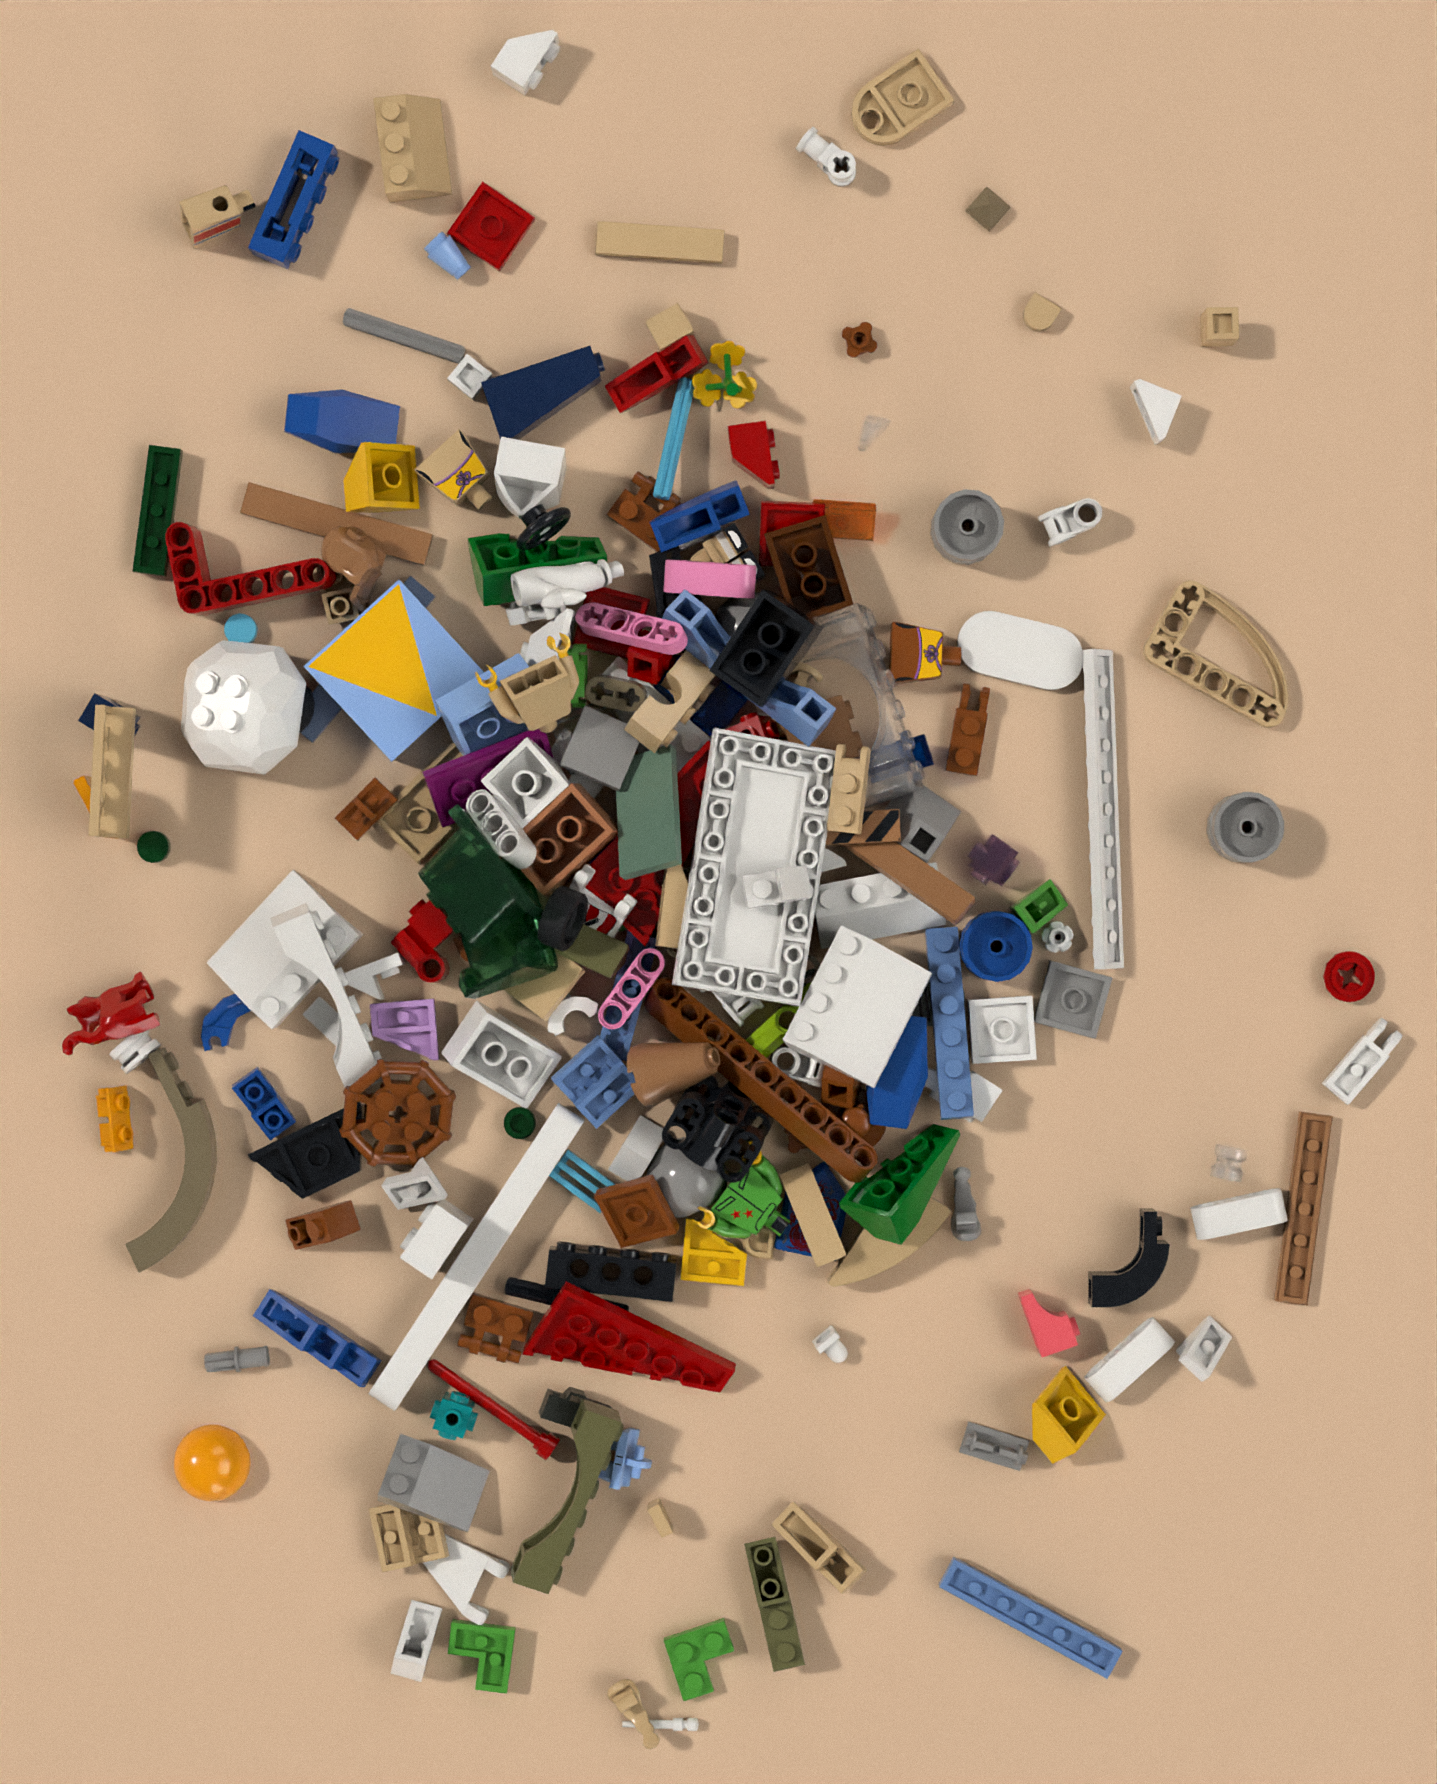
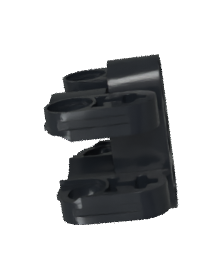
(718, 1128)

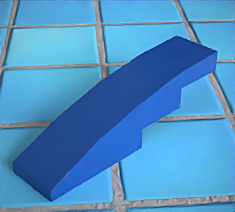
(317, 1338)

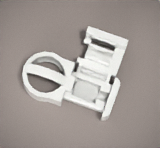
(525, 614)

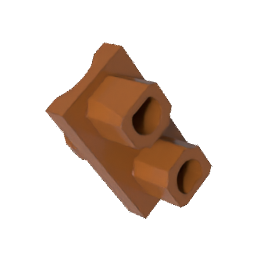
(366, 809)

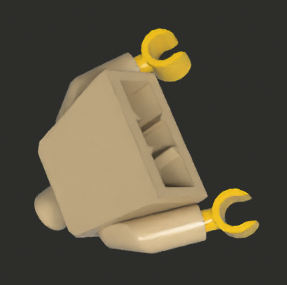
(538, 692)

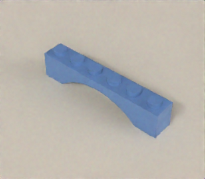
(792, 705)

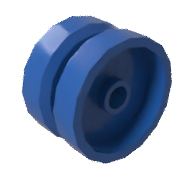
(976, 948)

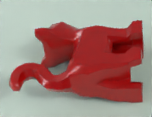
(116, 1011)

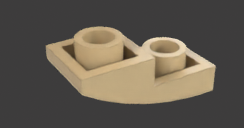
(337, 599)

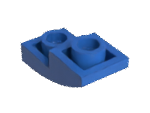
(264, 1103)

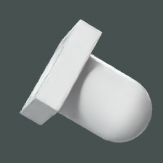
(829, 1343)

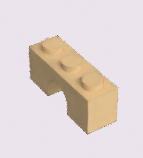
(656, 722)

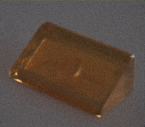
(850, 519)

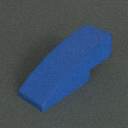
(699, 516)

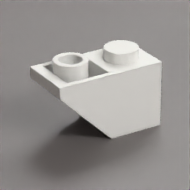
(523, 59)

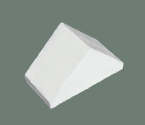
(1156, 407)
(637, 1150)

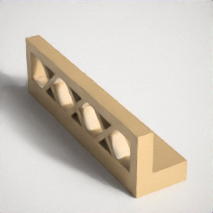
(112, 771)

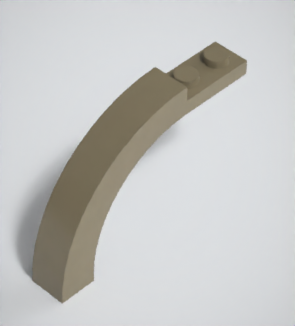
(197, 1174)

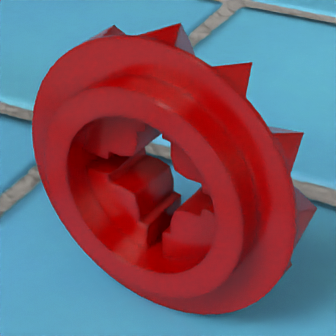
(1362, 972)

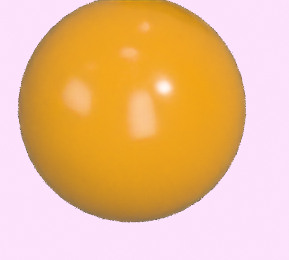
(211, 1463)

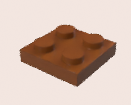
(636, 1211)

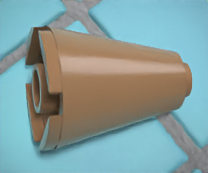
(669, 1068)

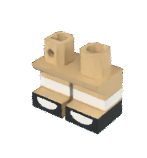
(727, 547)

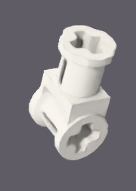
(828, 157)

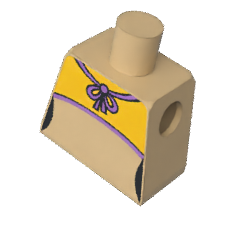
(456, 472)

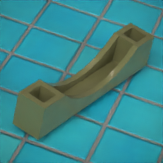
(542, 1554)

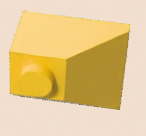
(382, 479)
(1064, 1416)

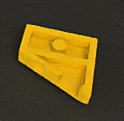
(711, 1257)

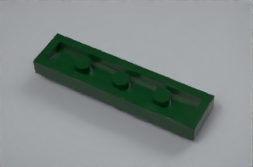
(157, 510)

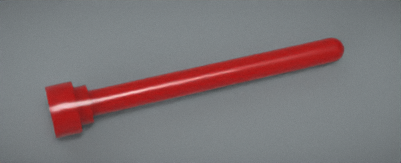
(542, 1442)

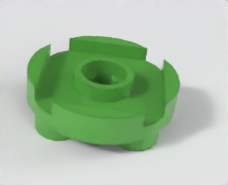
(581, 665)

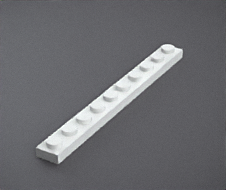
(1103, 809)

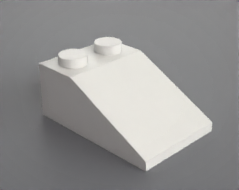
(500, 1055)

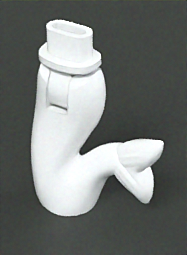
(562, 584)

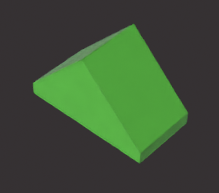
(1039, 906)

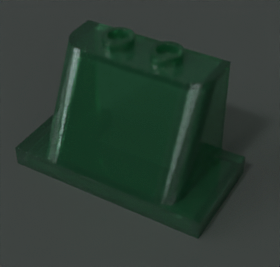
(476, 884)

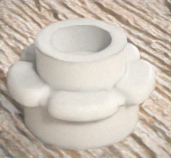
(1054, 945)

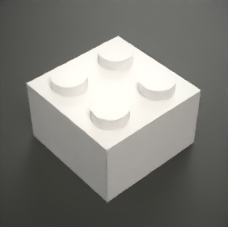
(436, 1238)

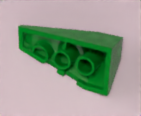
(497, 558)
(897, 1194)

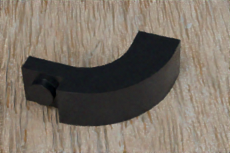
(1139, 1275)

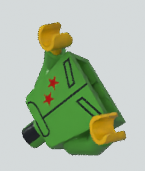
(748, 1204)

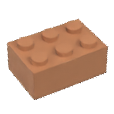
(567, 837)

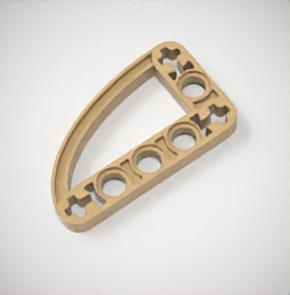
(1202, 667)

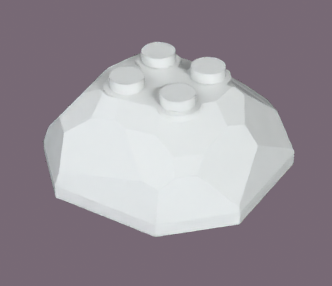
(242, 706)

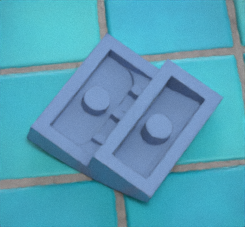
(595, 1081)

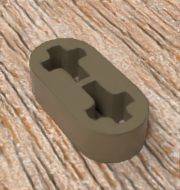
(614, 700)

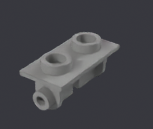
(994, 1446)

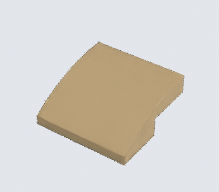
(546, 993)
(406, 1538)

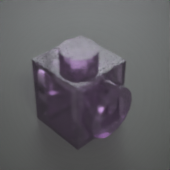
(992, 861)

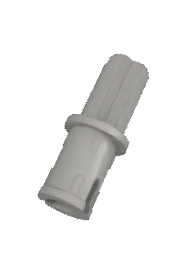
(237, 1359)

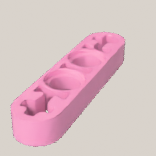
(633, 624)

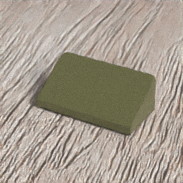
(597, 952)

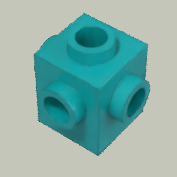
(461, 1406)

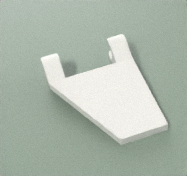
(461, 1573)

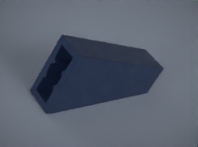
(539, 391)

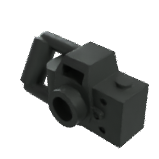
(563, 1406)

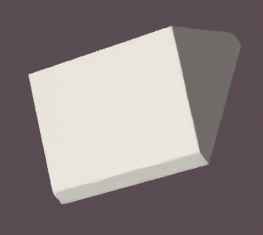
(526, 781)

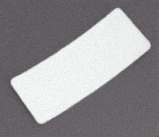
(324, 1019)

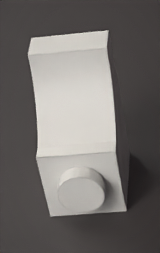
(416, 1640)

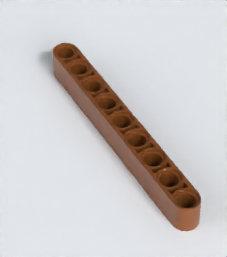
(775, 1086)

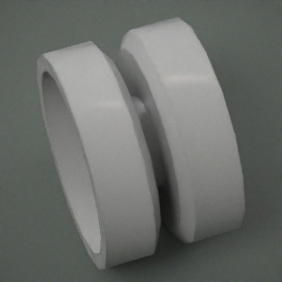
(984, 519)
(1226, 831)

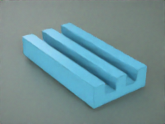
(571, 1187)

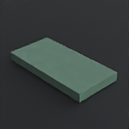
(649, 814)

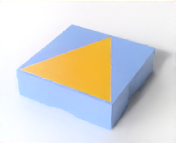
(392, 669)

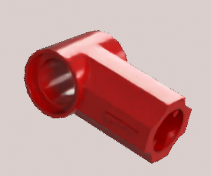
(419, 953)

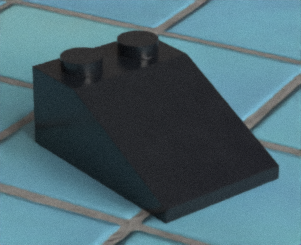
(765, 647)

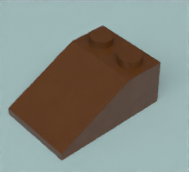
(809, 567)

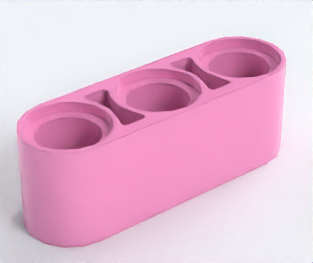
(710, 578)
(625, 1003)

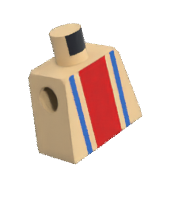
(213, 214)

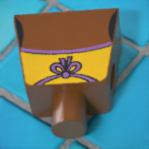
(919, 653)

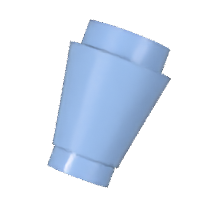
(447, 255)

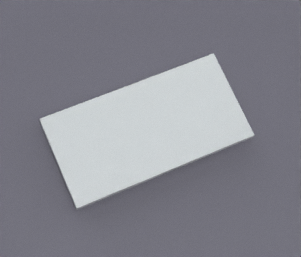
(757, 813)

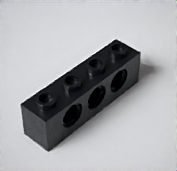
(594, 1281)

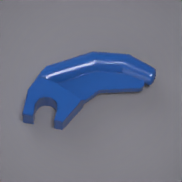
(221, 1020)

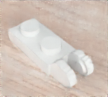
(1361, 1063)

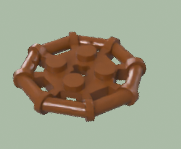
(385, 1099)

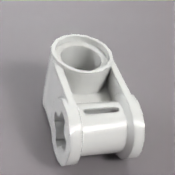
(1069, 521)
(732, 1003)
(802, 1067)

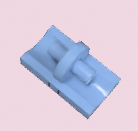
(627, 1462)

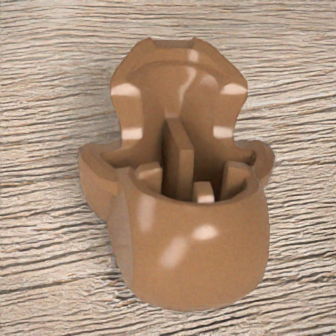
(355, 557)

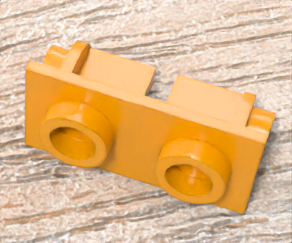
(115, 1105)

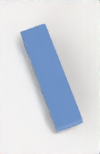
(620, 1039)

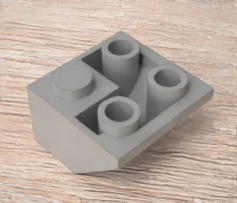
(923, 821)

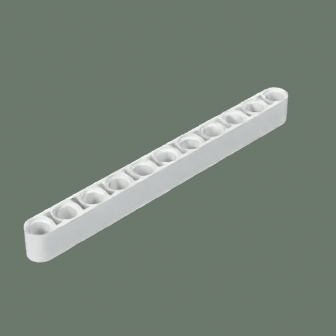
(476, 1257)

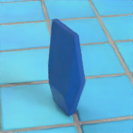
(340, 420)
(902, 1080)

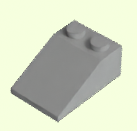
(432, 1483)

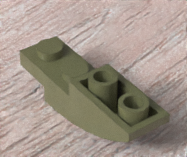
(774, 1604)

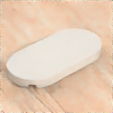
(1020, 650)

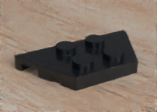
(312, 1156)

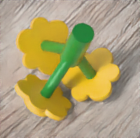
(737, 388)

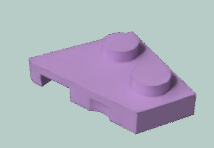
(408, 1025)

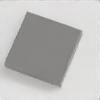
(600, 749)
(1072, 999)

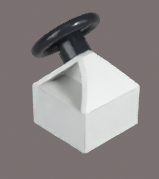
(529, 483)

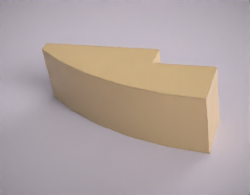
(812, 1215)
(819, 1548)

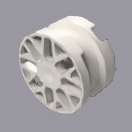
(134, 1050)

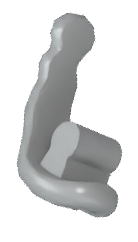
(964, 1220)

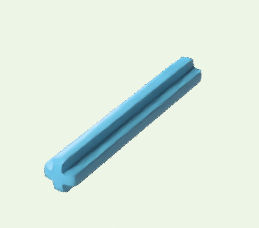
(674, 439)

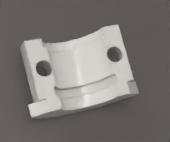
(569, 1004)

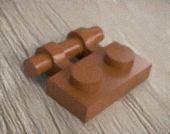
(635, 515)
(496, 1318)

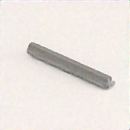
(403, 335)

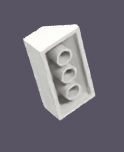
(871, 908)

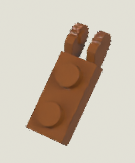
(967, 734)

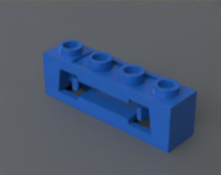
(301, 219)

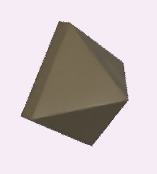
(988, 209)

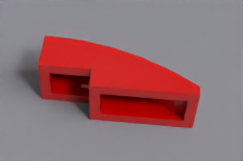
(656, 373)

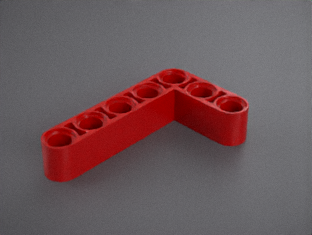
(240, 584)

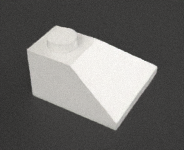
(537, 648)

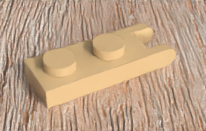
(848, 791)

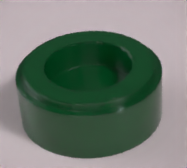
(153, 846)
(519, 1122)

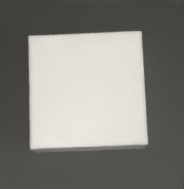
(468, 376)

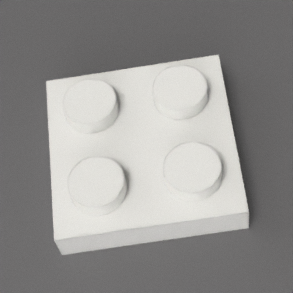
(1002, 1029)

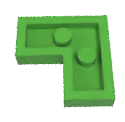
(492, 1646)
(690, 1651)

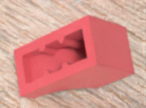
(1049, 1329)

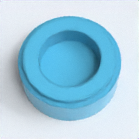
(241, 628)

